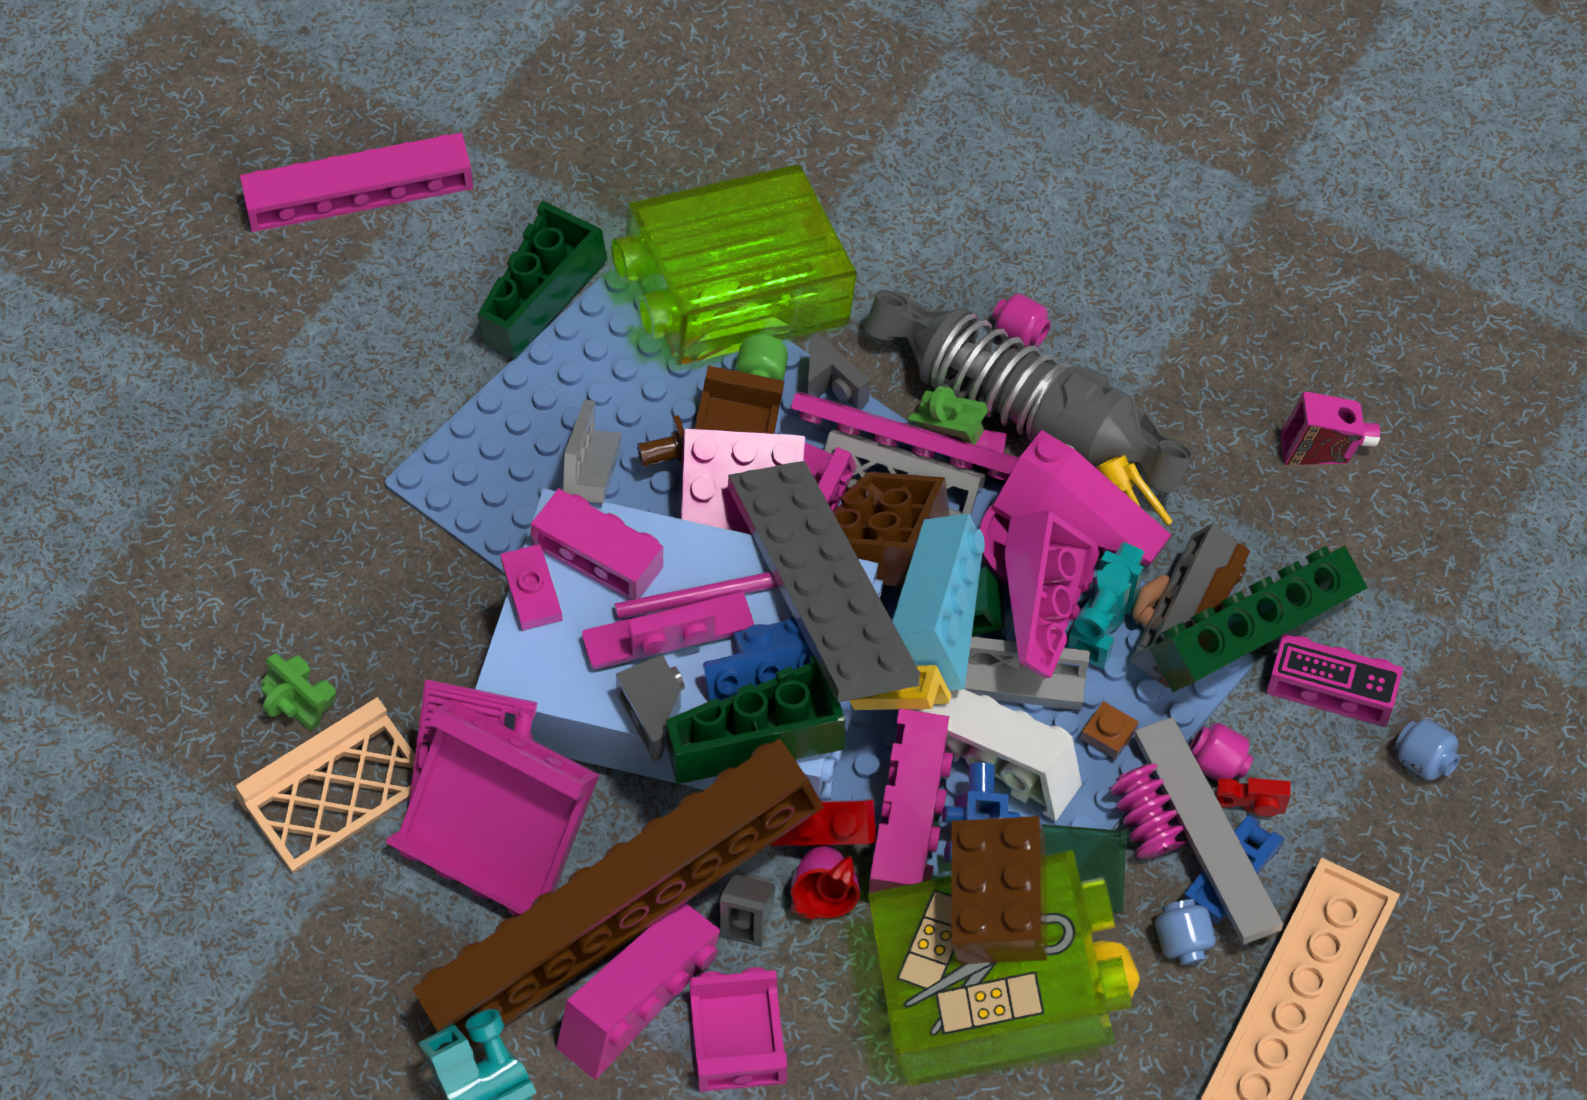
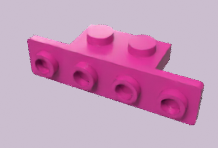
(667, 630)

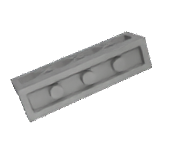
(590, 457)
(907, 461)
(1010, 681)

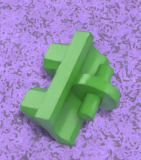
(950, 415)
(291, 693)

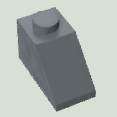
(650, 696)
(746, 909)

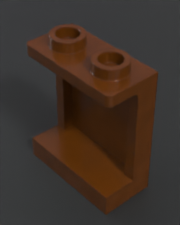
(739, 402)

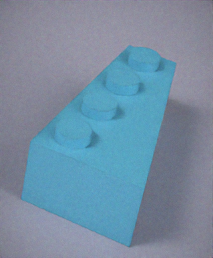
(941, 596)

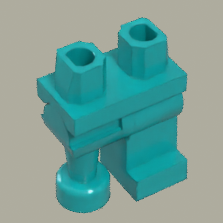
(1112, 597)
(459, 1076)

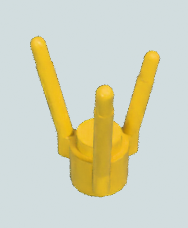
(1124, 476)

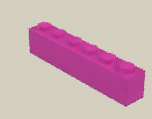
(357, 182)

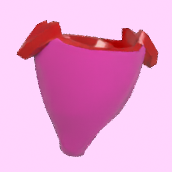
(809, 894)

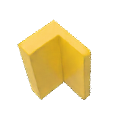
(930, 691)

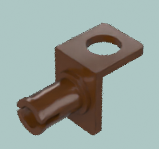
(663, 448)

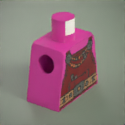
(1325, 431)

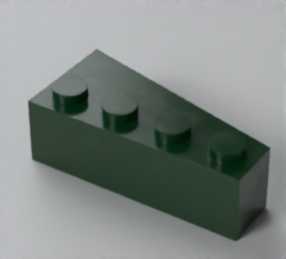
(540, 278)
(725, 733)

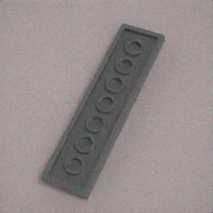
(823, 582)

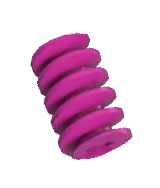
(1146, 812)

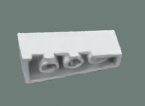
(1026, 753)

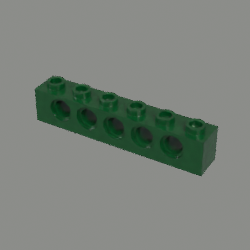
(1258, 618)

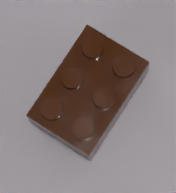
(999, 890)

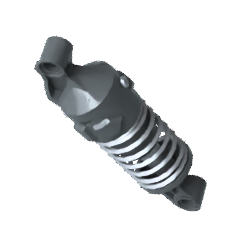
(1031, 388)

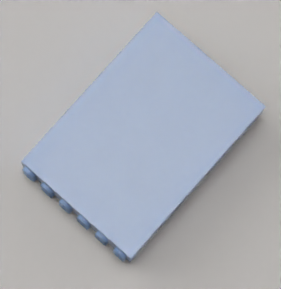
(579, 704)

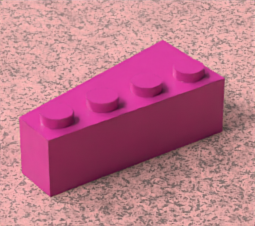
(912, 801)
(635, 988)

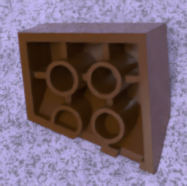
(885, 518)

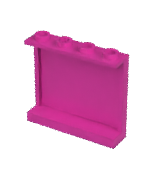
(494, 809)

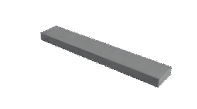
(1209, 831)

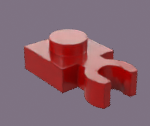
(1258, 795)

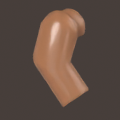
(1146, 599)

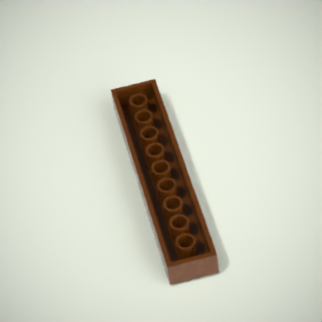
(623, 892)

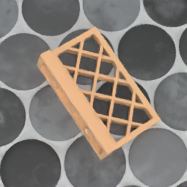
(307, 761)

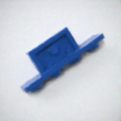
(761, 654)

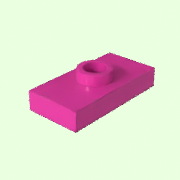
(531, 587)

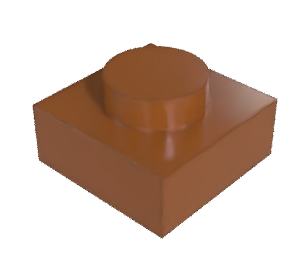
(1109, 730)

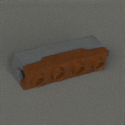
(1200, 580)

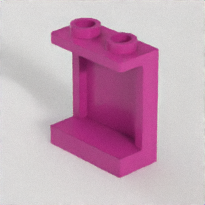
(737, 1030)

